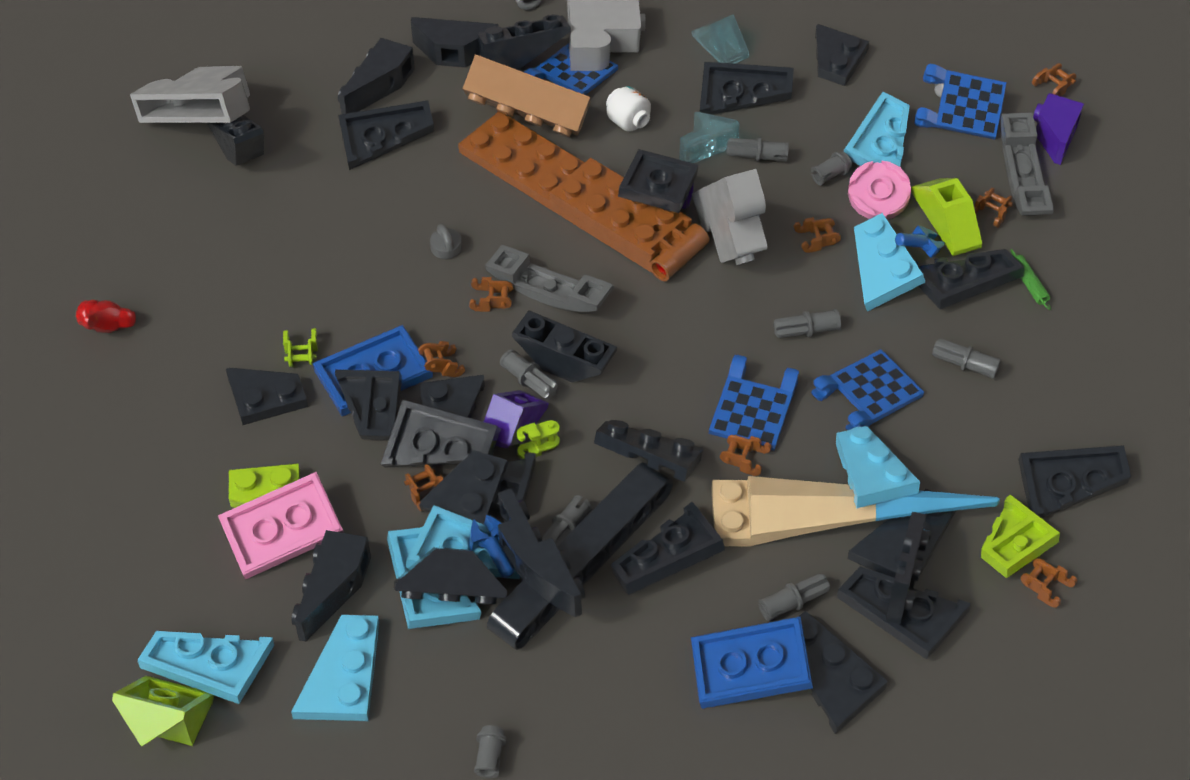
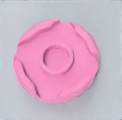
(879, 189)

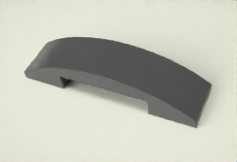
(1023, 164)
(547, 285)

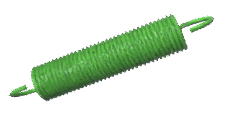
(1032, 282)

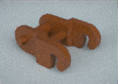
(1047, 75)
(982, 202)
(816, 227)
(491, 301)
(440, 364)
(746, 445)
(415, 490)
(1052, 573)

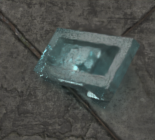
(708, 138)

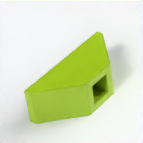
(950, 213)

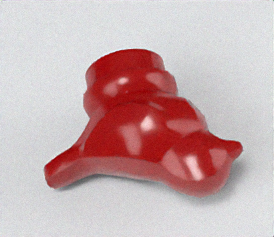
(104, 316)

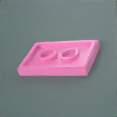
(279, 525)

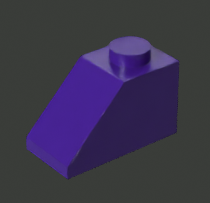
(1057, 124)
(513, 411)

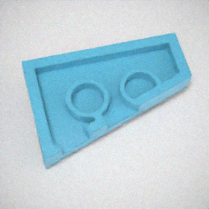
(880, 133)
(883, 265)
(873, 469)
(450, 530)
(428, 610)
(208, 664)
(343, 674)

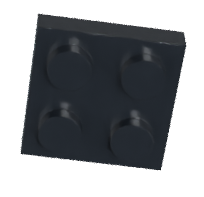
(658, 180)

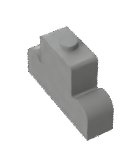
(601, 29)
(199, 96)
(732, 214)

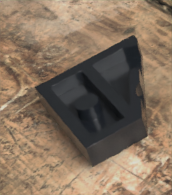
(838, 54)

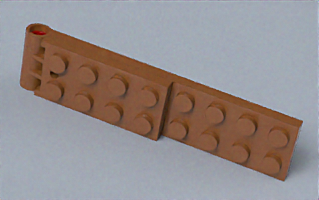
(585, 195)

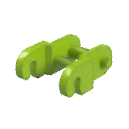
(311, 347)
(542, 437)

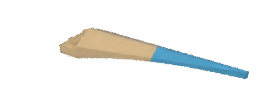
(777, 509)

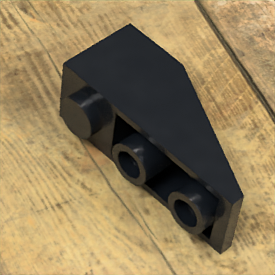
(523, 41)
(380, 74)
(336, 576)

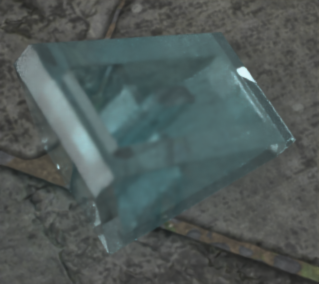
(722, 40)

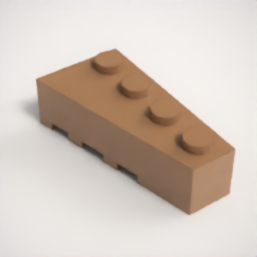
(526, 96)

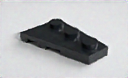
(962, 279)

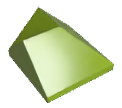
(162, 710)

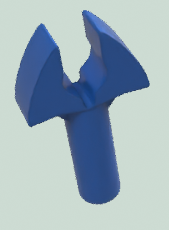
(920, 238)
(492, 544)

